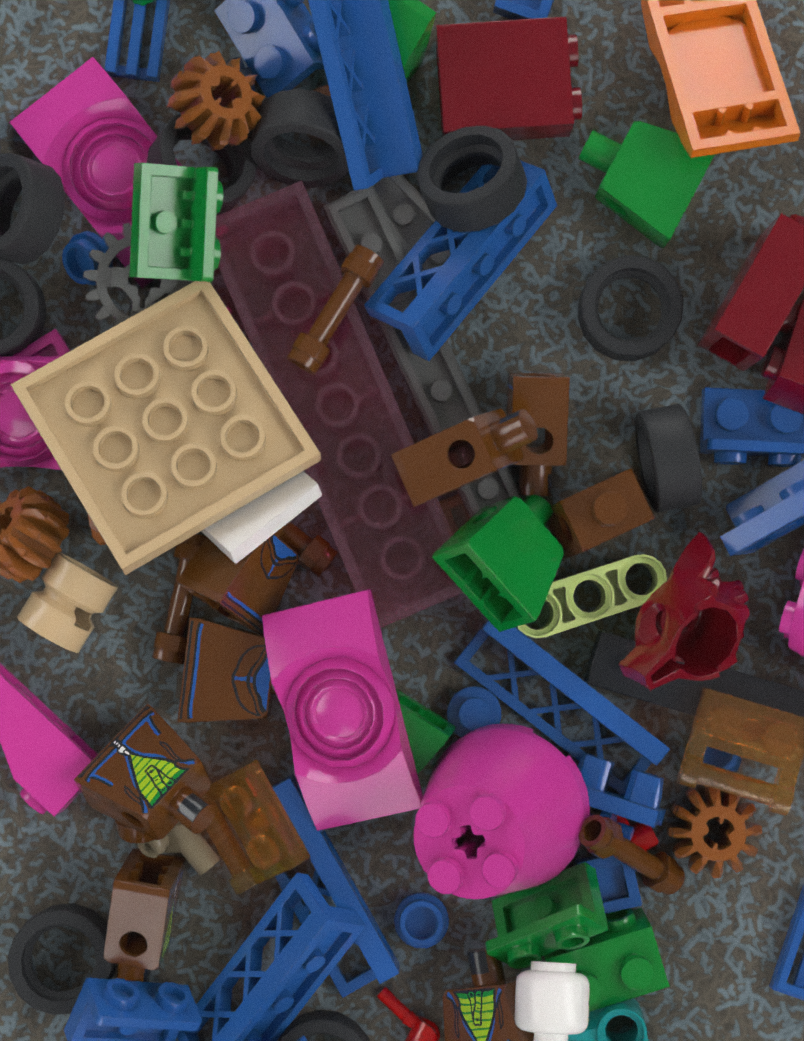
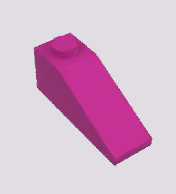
(39, 748)

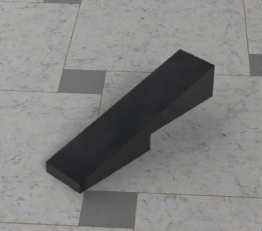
(683, 694)

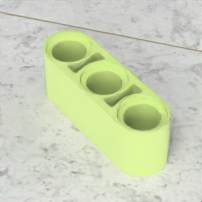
(614, 595)

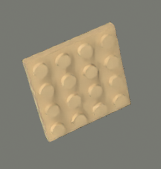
(166, 424)

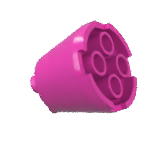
(499, 813)

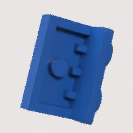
(273, 40)
(131, 1011)

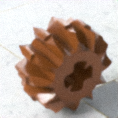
(215, 101)
(30, 533)
(695, 827)

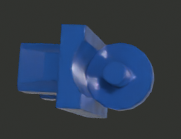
(639, 803)

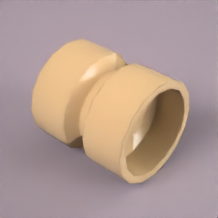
(67, 602)

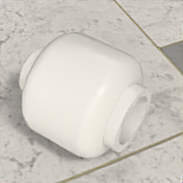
(552, 1001)

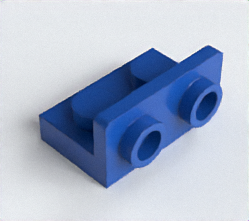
(746, 424)
(766, 512)

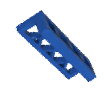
(367, 88)
(475, 263)
(571, 686)
(340, 888)
(299, 967)

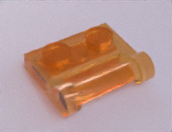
(751, 733)
(260, 825)

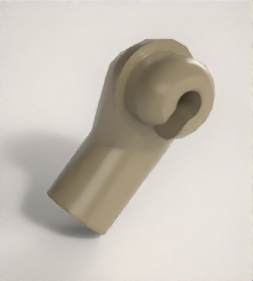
(190, 845)

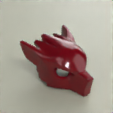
(688, 621)

